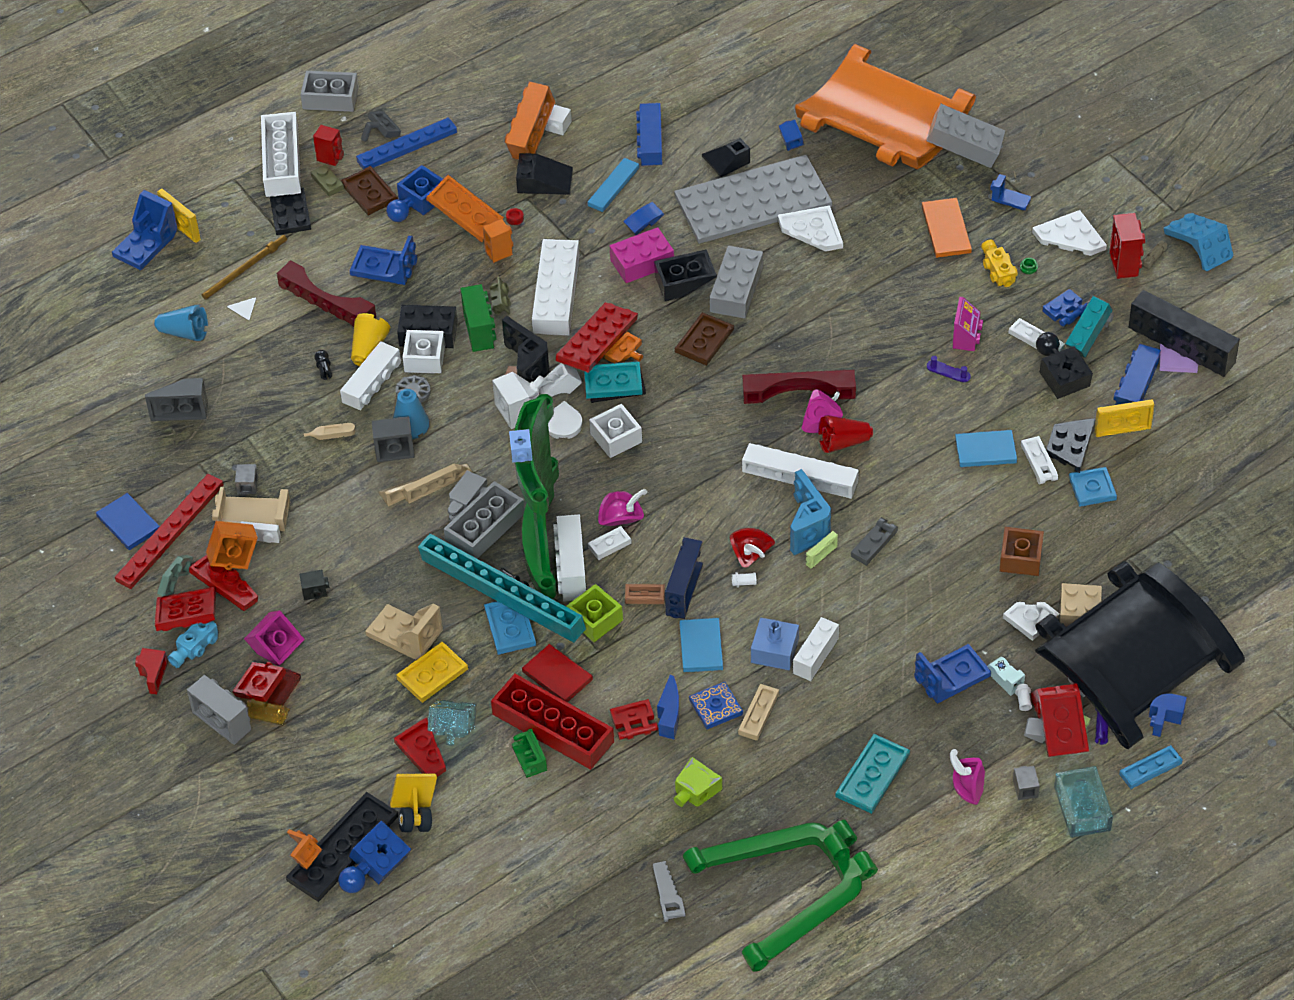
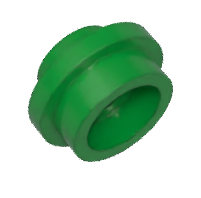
(1029, 266)

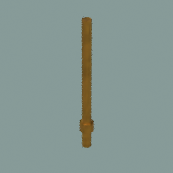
(271, 247)

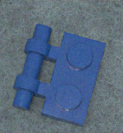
(1063, 305)

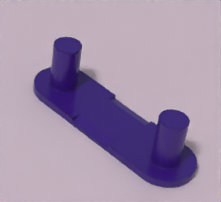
(948, 371)

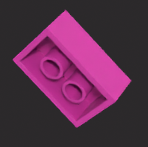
(636, 255)

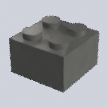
(393, 439)

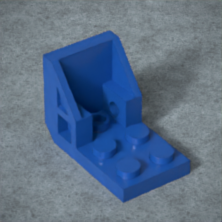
(153, 229)

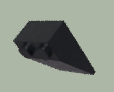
(542, 175)
(683, 274)

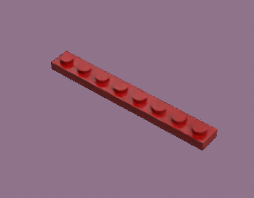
(169, 531)

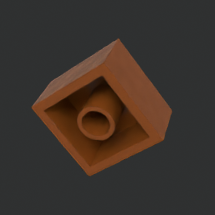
(1021, 551)

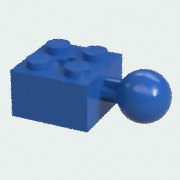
(413, 193)
(370, 861)

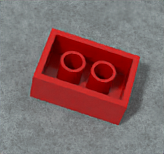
(1126, 245)

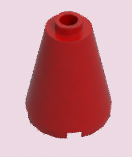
(842, 433)

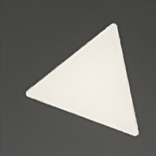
(243, 308)

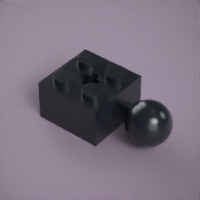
(1062, 370)

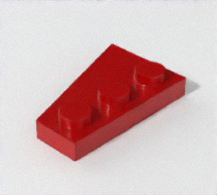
(421, 748)

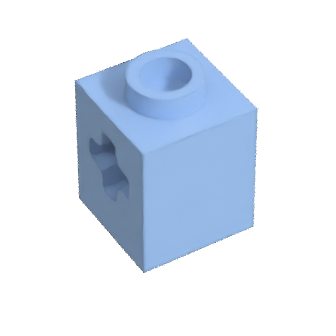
(520, 450)

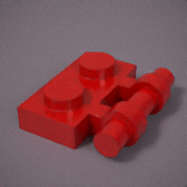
(632, 714)

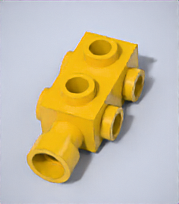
(999, 264)

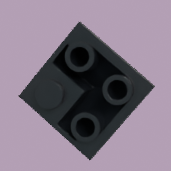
(728, 156)

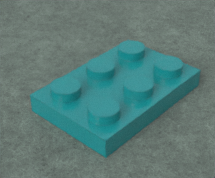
(613, 380)

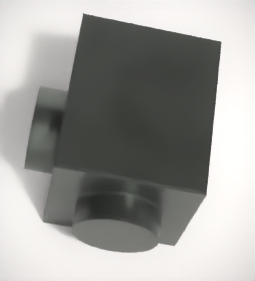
(314, 584)

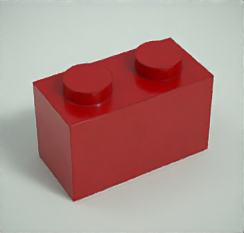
(328, 145)

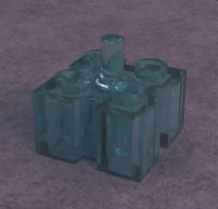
(453, 718)

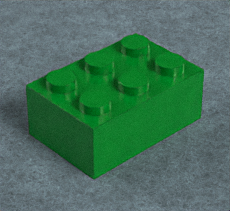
(478, 317)

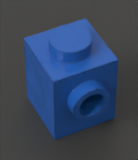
(791, 134)

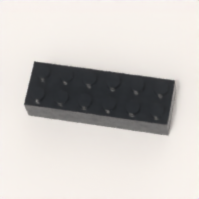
(1183, 333)

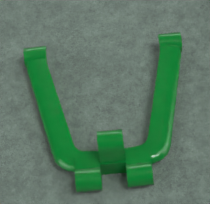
(833, 842)

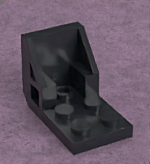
(531, 350)

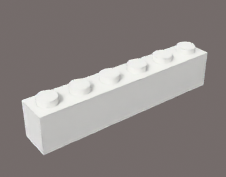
(783, 465)

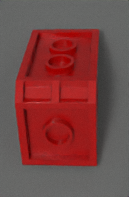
(1061, 719)

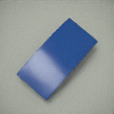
(642, 217)

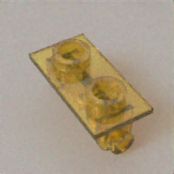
(267, 712)

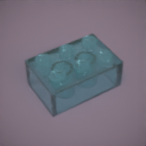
(1083, 801)

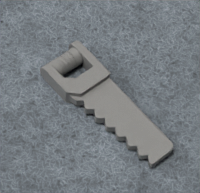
(667, 892)

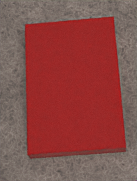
(557, 673)

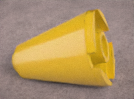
(366, 336)

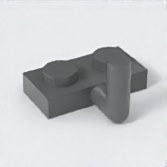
(383, 123)

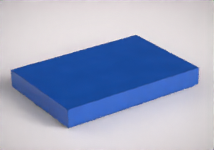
(127, 521)

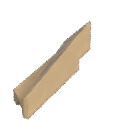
(424, 486)

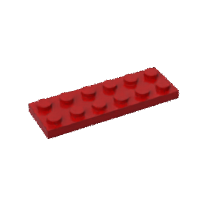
(596, 337)

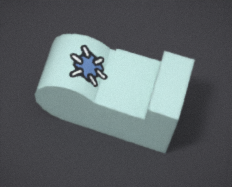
(1006, 675)

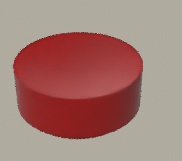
(514, 216)

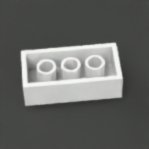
(569, 557)

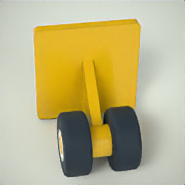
(411, 793)

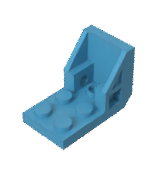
(812, 518)

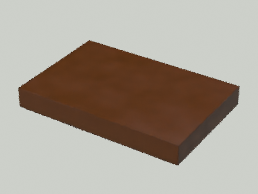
(369, 190)
(704, 338)

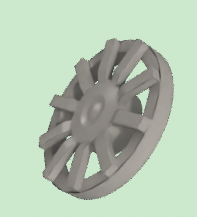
(414, 386)

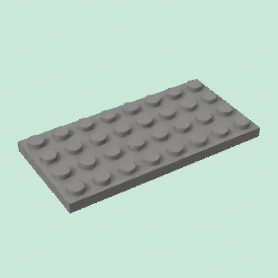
(751, 198)

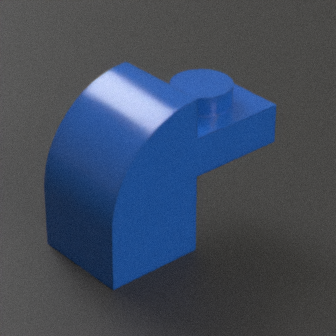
(1166, 708)

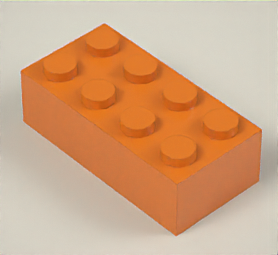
(530, 120)

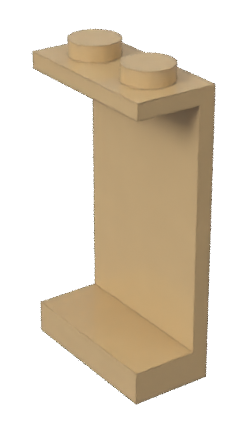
(253, 510)

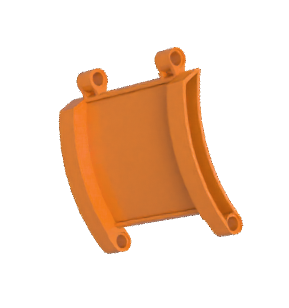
(880, 109)

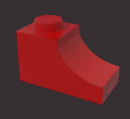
(152, 665)

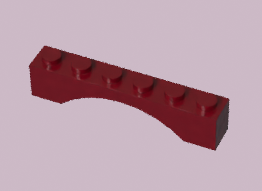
(294, 279)
(761, 387)

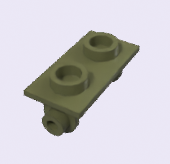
(499, 296)

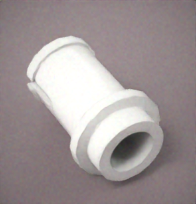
(743, 579)
(1023, 693)

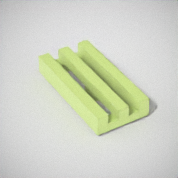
(822, 549)

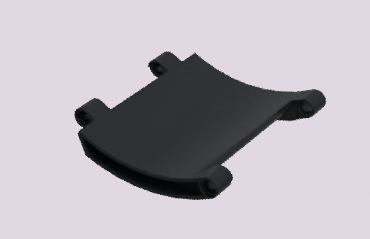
(1137, 645)

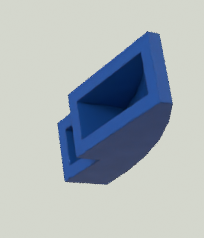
(669, 709)

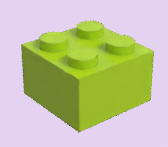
(598, 611)

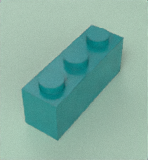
(1089, 326)

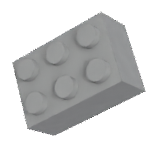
(329, 91)
(219, 709)

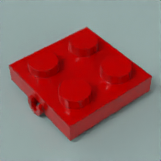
(259, 681)

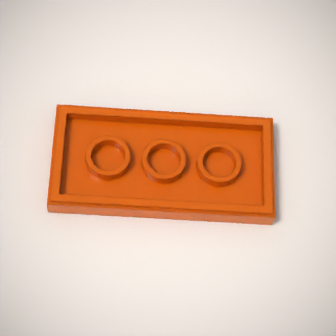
(463, 207)
(946, 227)

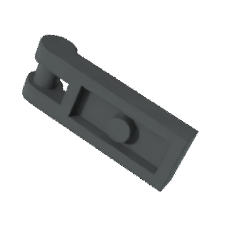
(874, 541)

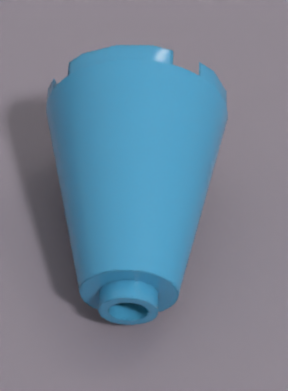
(183, 322)
(410, 406)

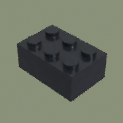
(428, 319)

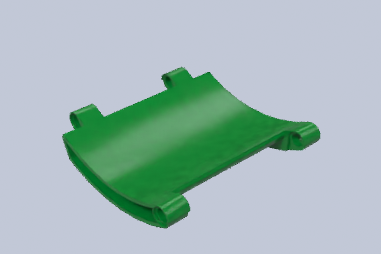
(537, 483)

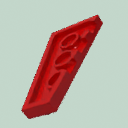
(225, 582)

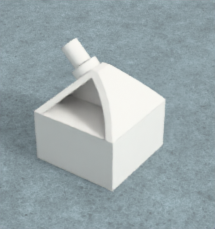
(512, 392)

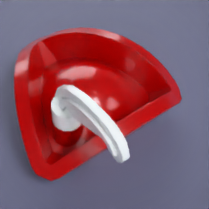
(750, 545)

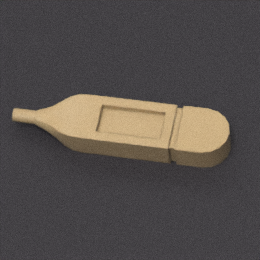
(332, 431)

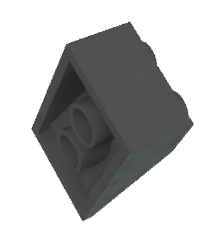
(178, 401)

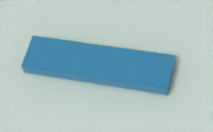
(613, 185)

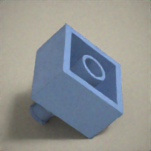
(774, 643)

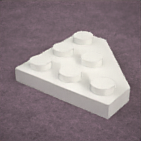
(813, 227)
(1070, 233)

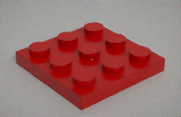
(185, 609)

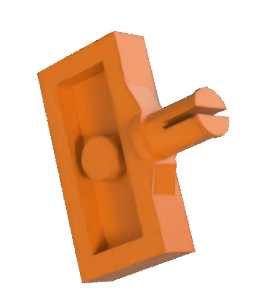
(624, 349)

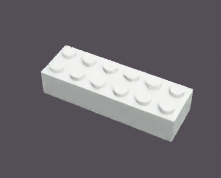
(280, 154)
(555, 287)

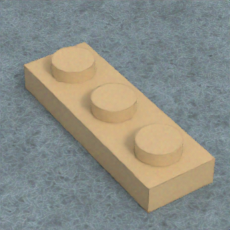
(758, 712)

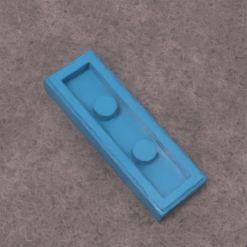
(1150, 767)

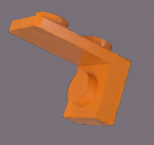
(306, 849)

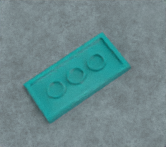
(872, 773)

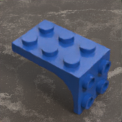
(385, 264)
(950, 673)

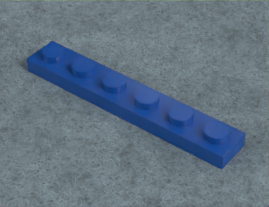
(407, 144)

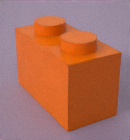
(498, 240)

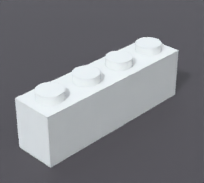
(370, 376)

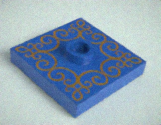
(716, 705)

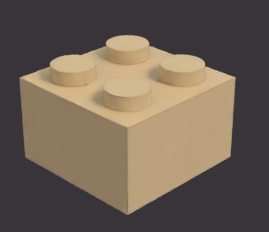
(1077, 600)

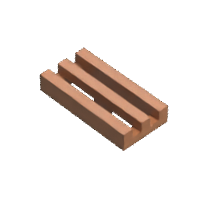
(649, 594)

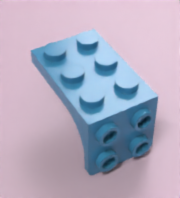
(1206, 236)

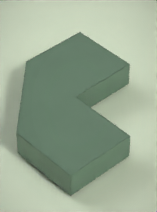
(179, 567)

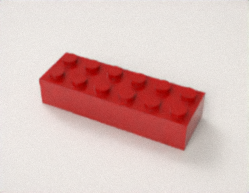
(553, 721)

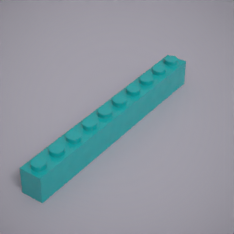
(502, 588)

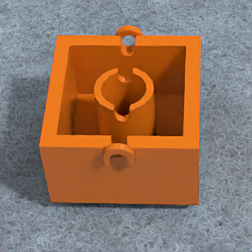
(231, 545)

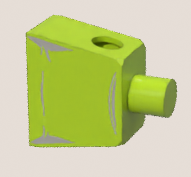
(696, 784)

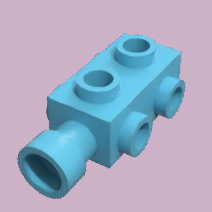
(193, 642)

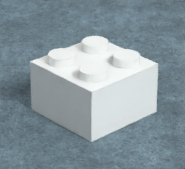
(423, 351)
(615, 430)

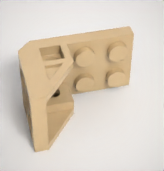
(406, 632)

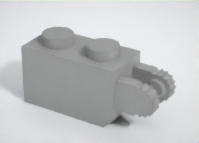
(465, 492)

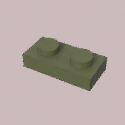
(327, 180)

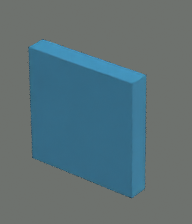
(1092, 486)

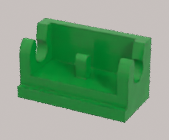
(529, 753)

